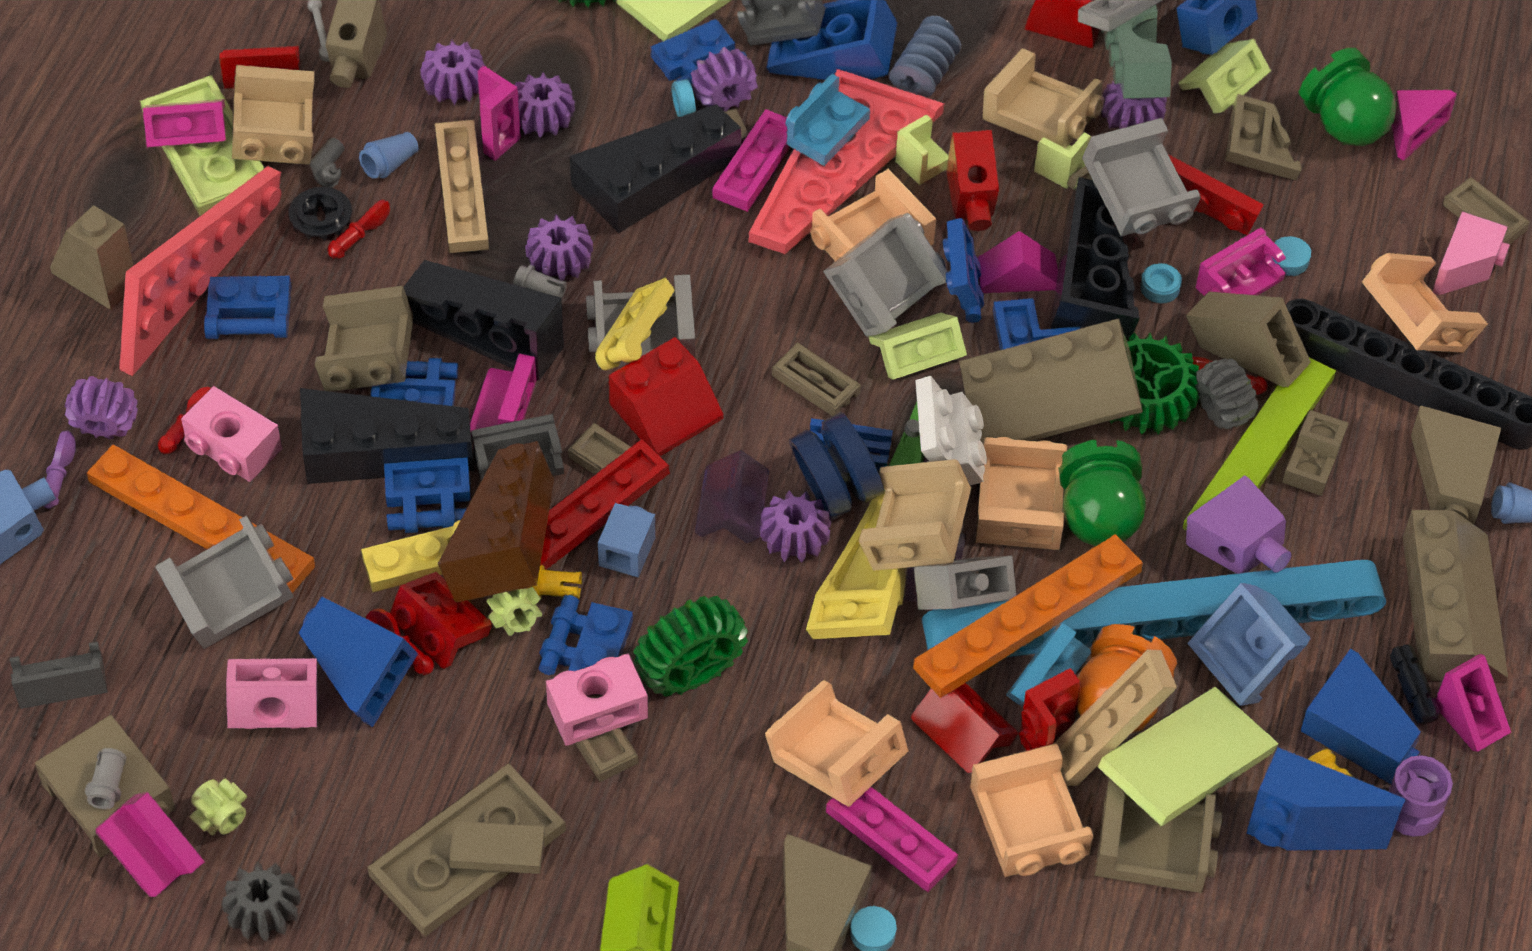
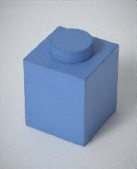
(626, 539)

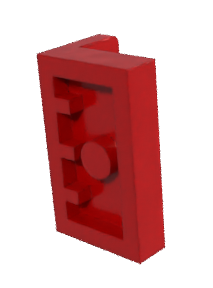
(434, 619)
(1049, 710)

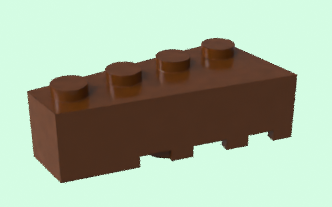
(503, 527)

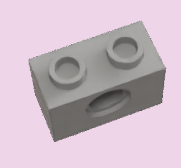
(965, 582)

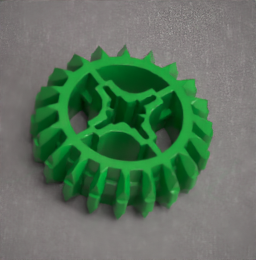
(1161, 371)
(690, 645)

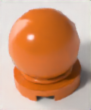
(1111, 656)

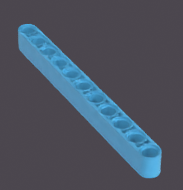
(1185, 605)

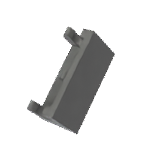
(780, 19)
(542, 429)
(59, 678)

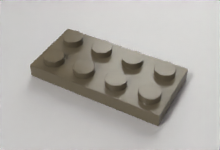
(418, 869)

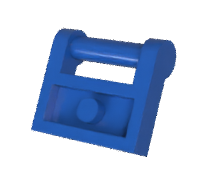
(252, 301)

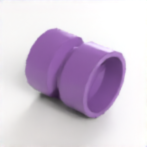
(1426, 791)

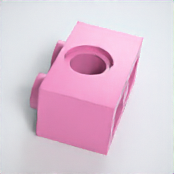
(252, 439)
(271, 693)
(584, 717)

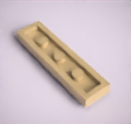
(461, 186)
(1115, 715)

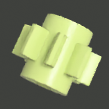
(514, 610)
(218, 806)

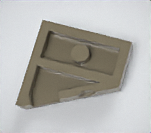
(1259, 139)

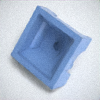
(1248, 642)

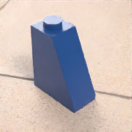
(357, 657)
(1361, 719)

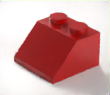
(664, 397)

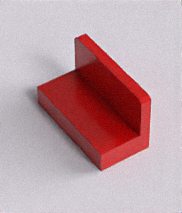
(272, 57)
(963, 725)

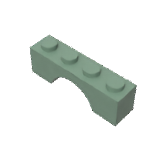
(1136, 58)

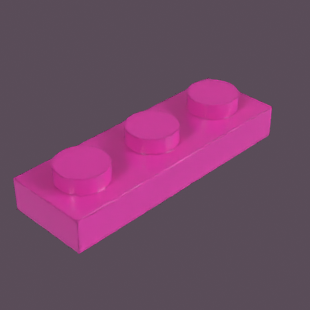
(753, 162)
(895, 837)

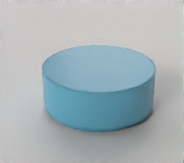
(683, 97)
(1296, 253)
(1161, 283)
(873, 929)

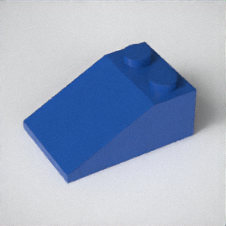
(851, 38)
(1320, 808)

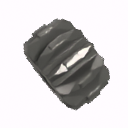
(1226, 393)
(244, 896)

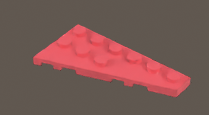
(811, 186)
(180, 270)

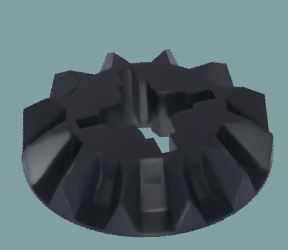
(305, 208)

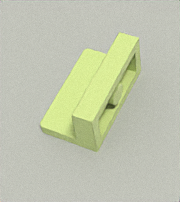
(1228, 73)
(920, 344)

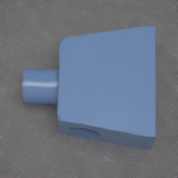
(17, 515)

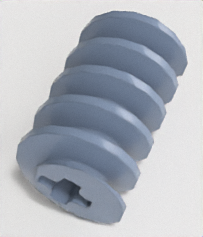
(926, 57)

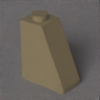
(95, 257)
(1252, 332)
(1454, 460)
(820, 895)

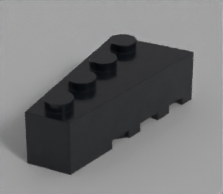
(655, 165)
(1093, 267)
(487, 314)
(357, 434)

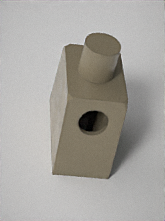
(355, 40)

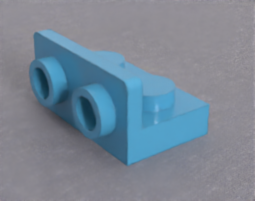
(825, 121)
(1054, 657)

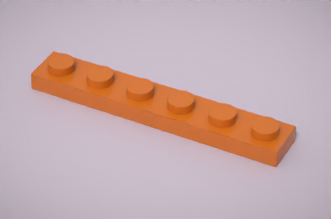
(182, 507)
(1027, 616)

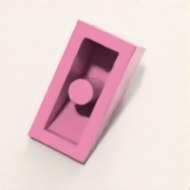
(1471, 254)

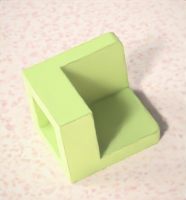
(918, 152)
(1059, 162)

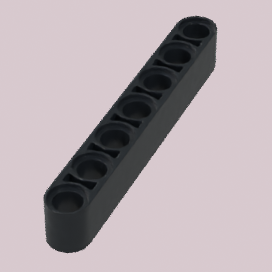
(1411, 373)

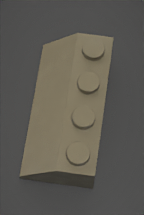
(1054, 383)
(1452, 594)

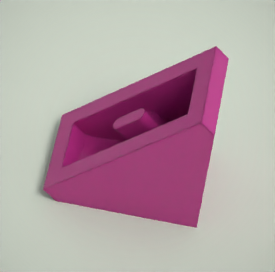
(1419, 117)
(1018, 266)
(1473, 704)

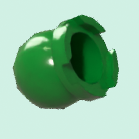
(1351, 100)
(1102, 491)

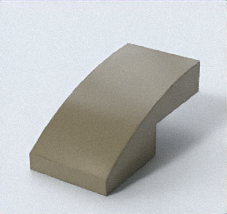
(1315, 452)

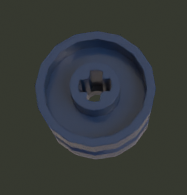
(841, 463)

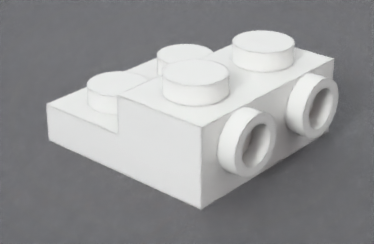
(950, 428)

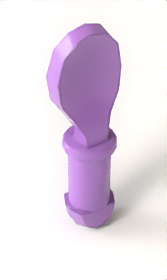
(63, 456)

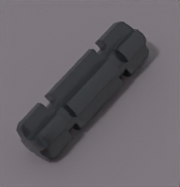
(1414, 684)

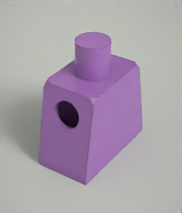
(1239, 529)

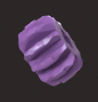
(452, 71)
(724, 79)
(544, 104)
(1130, 111)
(559, 247)
(101, 407)
(795, 526)

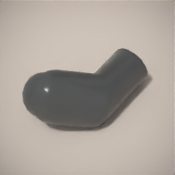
(323, 163)

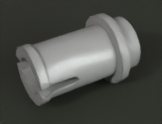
(534, 280)
(104, 788)

